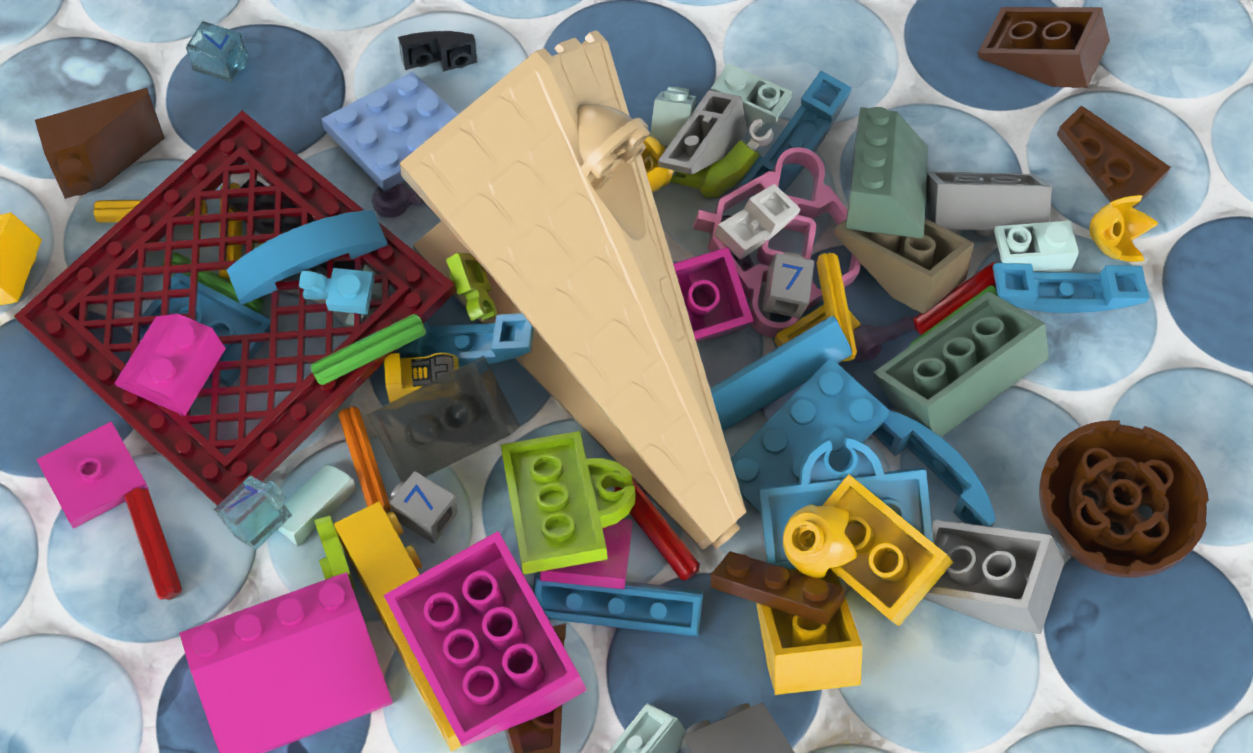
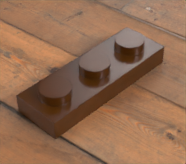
(778, 587)

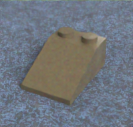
(909, 267)

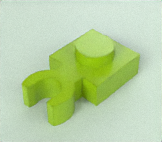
(472, 282)
(335, 561)

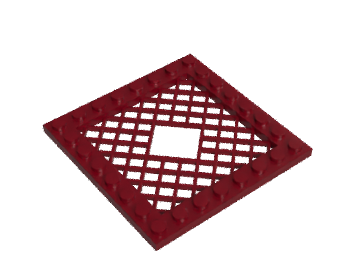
(241, 141)

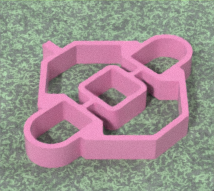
(822, 201)

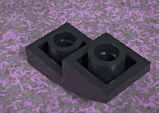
(447, 47)

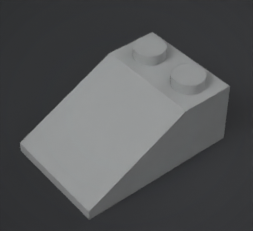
(997, 574)

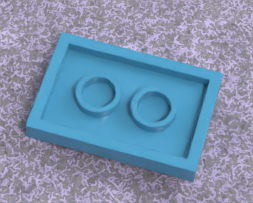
(219, 313)

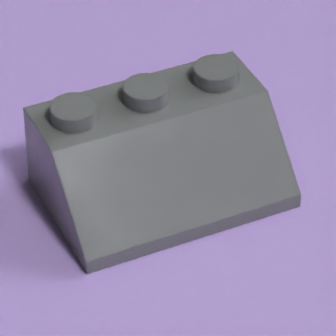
(986, 200)

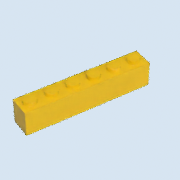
(382, 565)

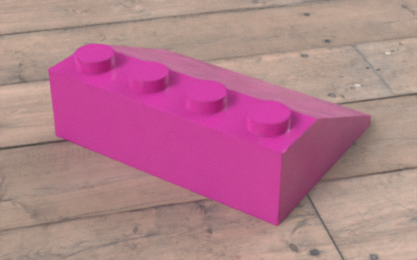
(484, 641)
(285, 668)

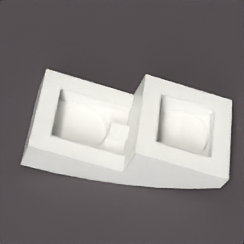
(757, 222)

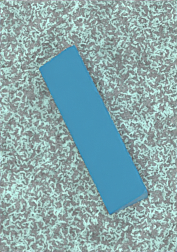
(779, 372)
(637, 607)

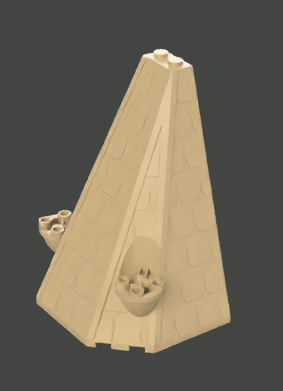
(563, 219)

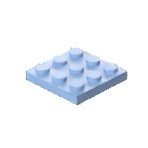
(388, 126)

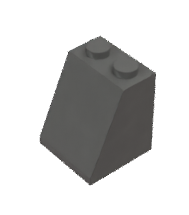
(742, 731)

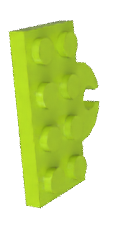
(563, 500)

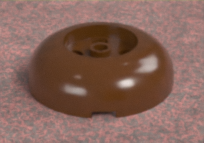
(1148, 473)

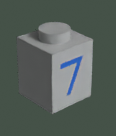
(788, 285)
(423, 506)

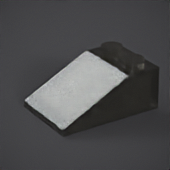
(444, 420)

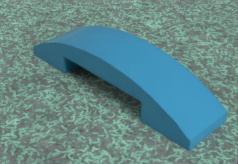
(806, 129)
(302, 249)
(1070, 292)
(497, 341)
(944, 461)

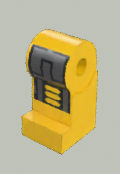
(409, 374)

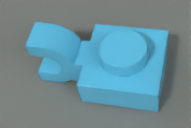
(345, 291)

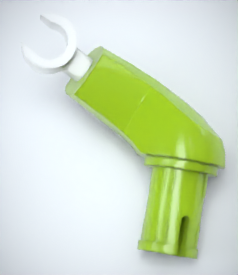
(728, 171)

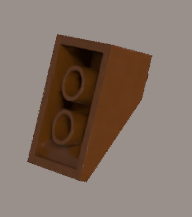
(1048, 43)
(98, 140)

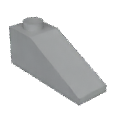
(707, 134)

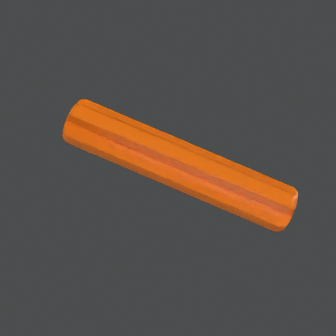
(363, 457)

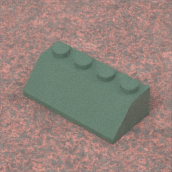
(887, 176)
(964, 363)

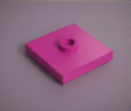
(91, 474)
(603, 573)

